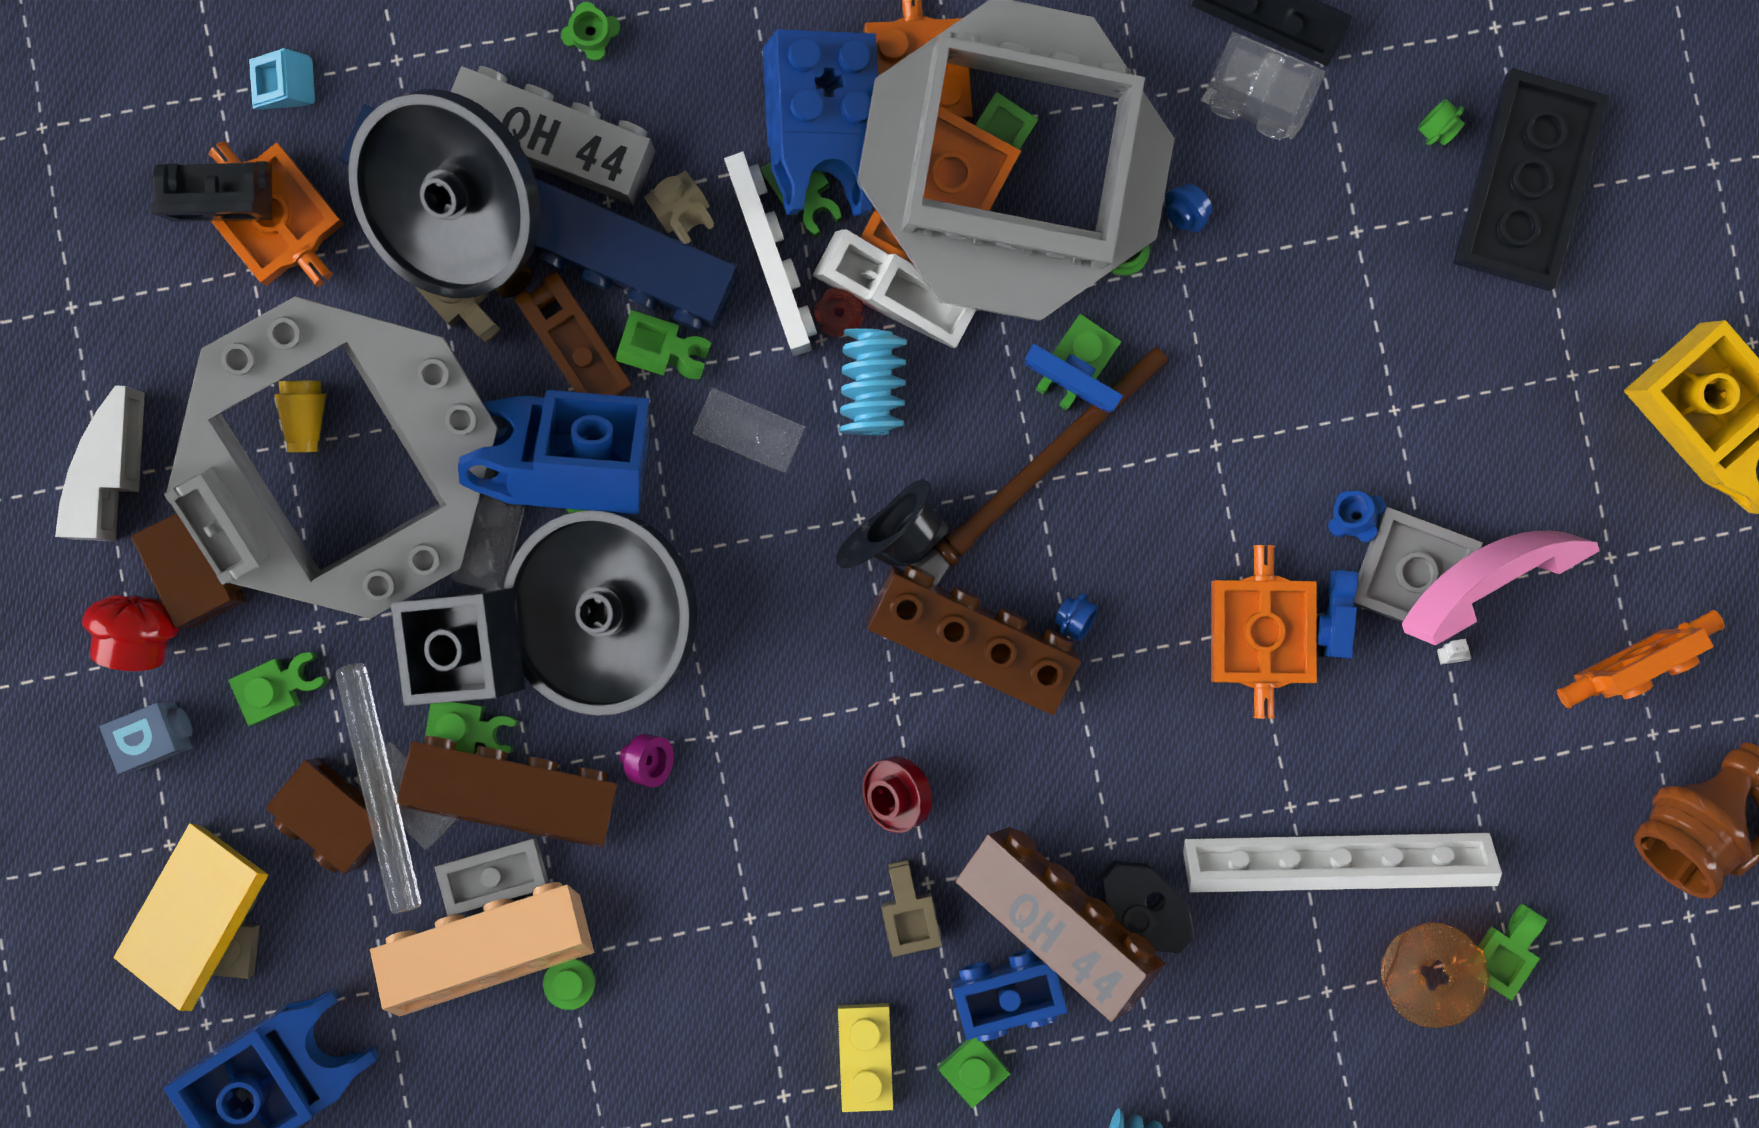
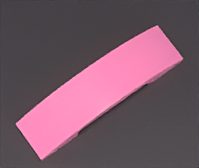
(1448, 602)

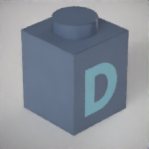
(147, 736)

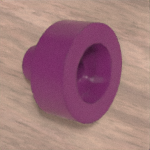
(647, 760)

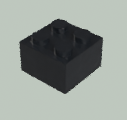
(457, 647)

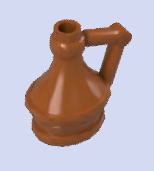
(1701, 828)

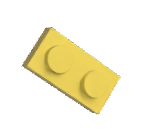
(865, 1057)

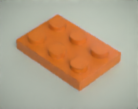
(963, 170)

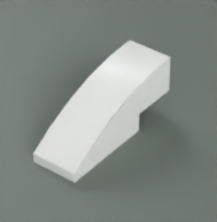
(890, 287)
(101, 467)

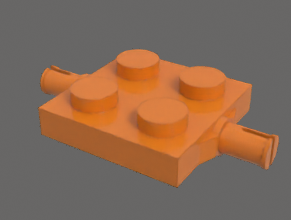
(904, 36)
(297, 225)
(1264, 631)
(1632, 668)

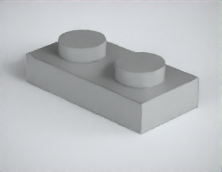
(491, 876)

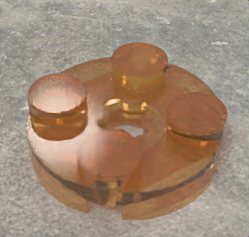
(1408, 988)

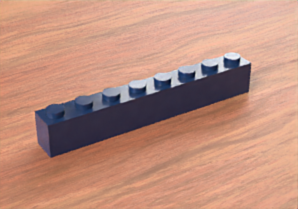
(624, 254)

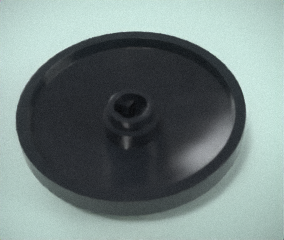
(444, 193)
(601, 611)

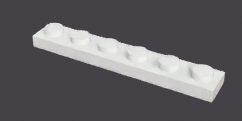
(1341, 862)

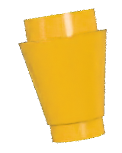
(301, 413)

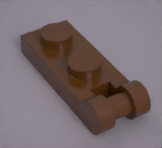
(573, 339)

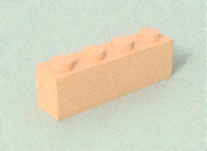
(481, 949)

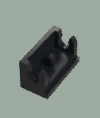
(213, 191)

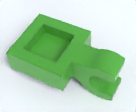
(1509, 955)

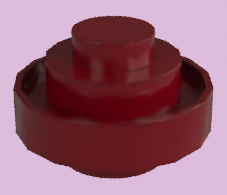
(897, 794)

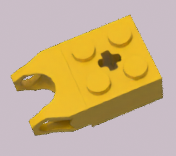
(1712, 436)

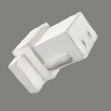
(1454, 652)

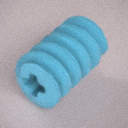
(872, 382)

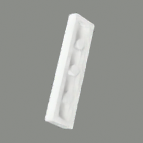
(765, 233)

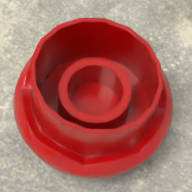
(128, 632)

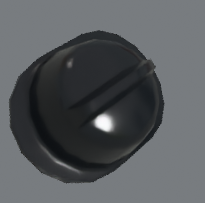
(898, 533)

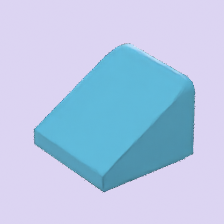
(282, 80)

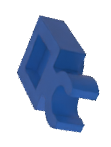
(1337, 624)

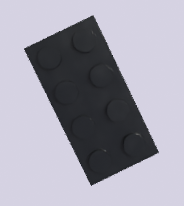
(1531, 179)

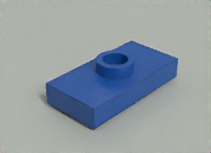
(1073, 376)

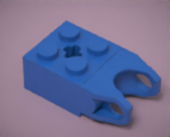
(812, 129)
(565, 452)
(276, 1064)

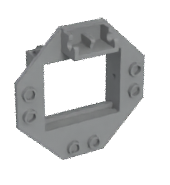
(994, 257)
(235, 512)

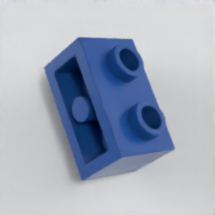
(1007, 996)

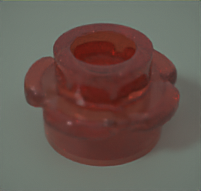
(834, 299)

